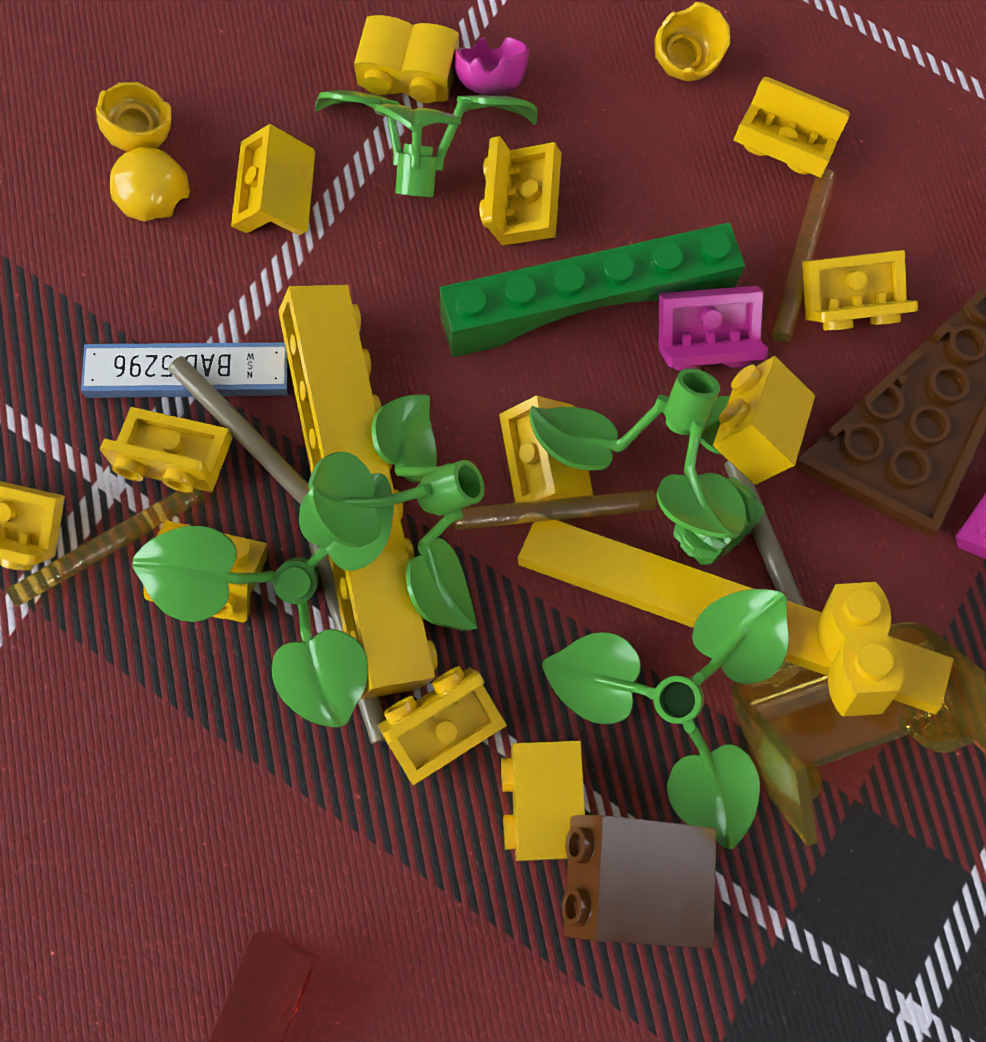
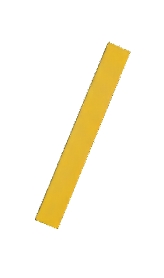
(684, 593)

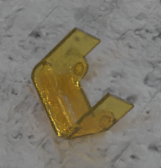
(797, 727)

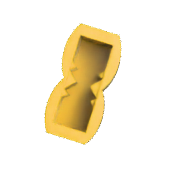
(406, 58)
(864, 659)

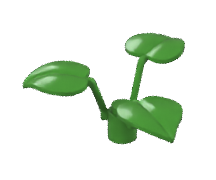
(416, 165)
(693, 501)
(347, 511)
(748, 640)
(316, 677)

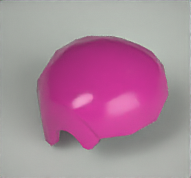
(492, 70)

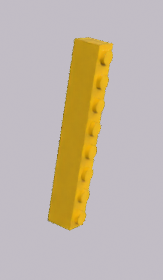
(337, 416)

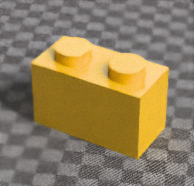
(764, 420)
(546, 794)

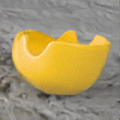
(692, 42)
(133, 116)
(147, 184)

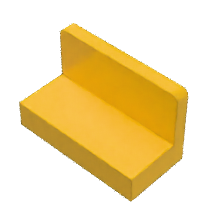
(273, 182)
(532, 469)

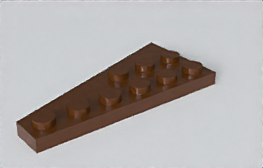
(915, 429)

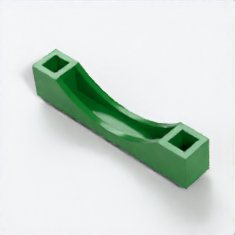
(508, 304)

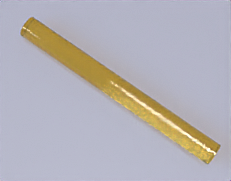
(804, 251)
(555, 509)
(102, 545)

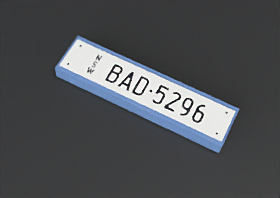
(144, 372)

